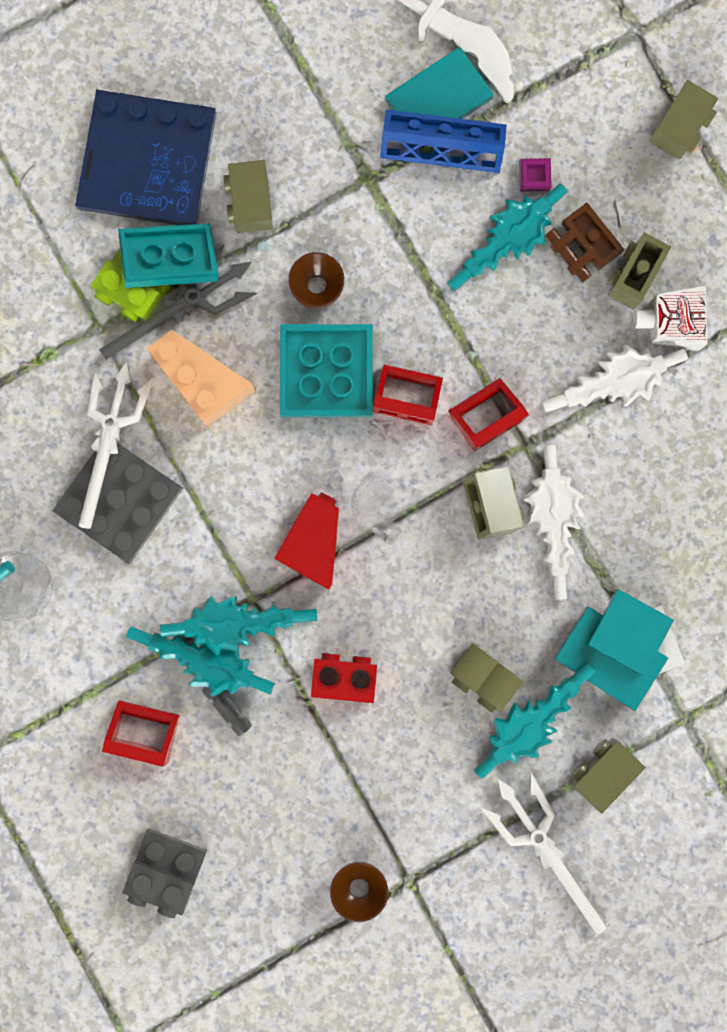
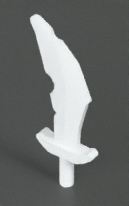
(471, 38)

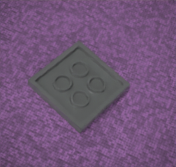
(128, 506)

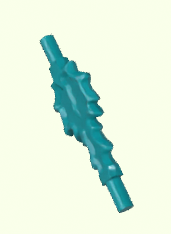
(515, 230)
(226, 624)
(208, 669)
(528, 728)

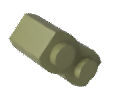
(486, 678)

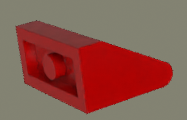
(403, 409)
(497, 428)
(135, 750)

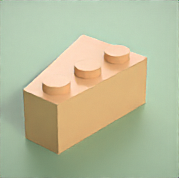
(200, 378)

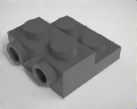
(164, 873)

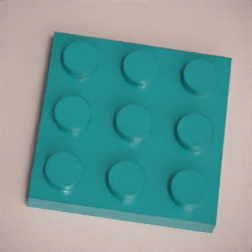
(326, 370)

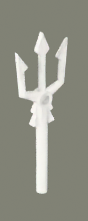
(107, 436)
(544, 847)

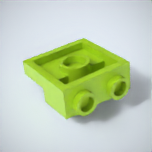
(134, 301)

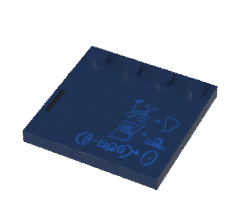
(146, 158)

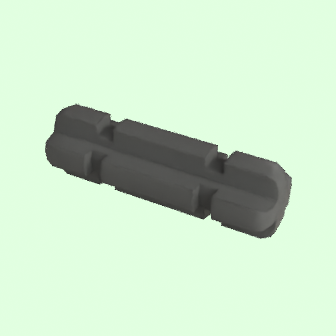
(229, 711)

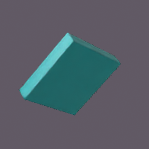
(630, 632)

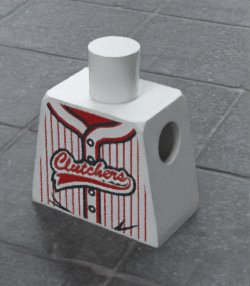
(676, 319)

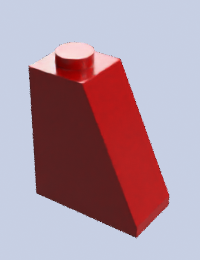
(312, 541)

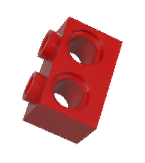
(343, 687)

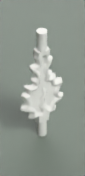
(624, 376)
(555, 509)

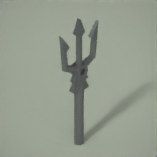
(183, 305)

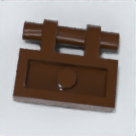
(591, 236)

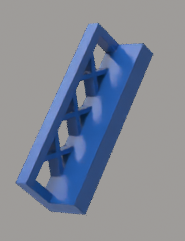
(443, 135)

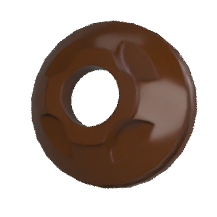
(316, 265)
(359, 908)

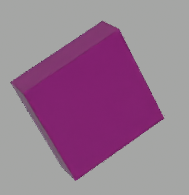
(535, 174)

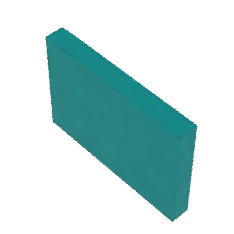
(443, 89)
(167, 255)
(610, 676)

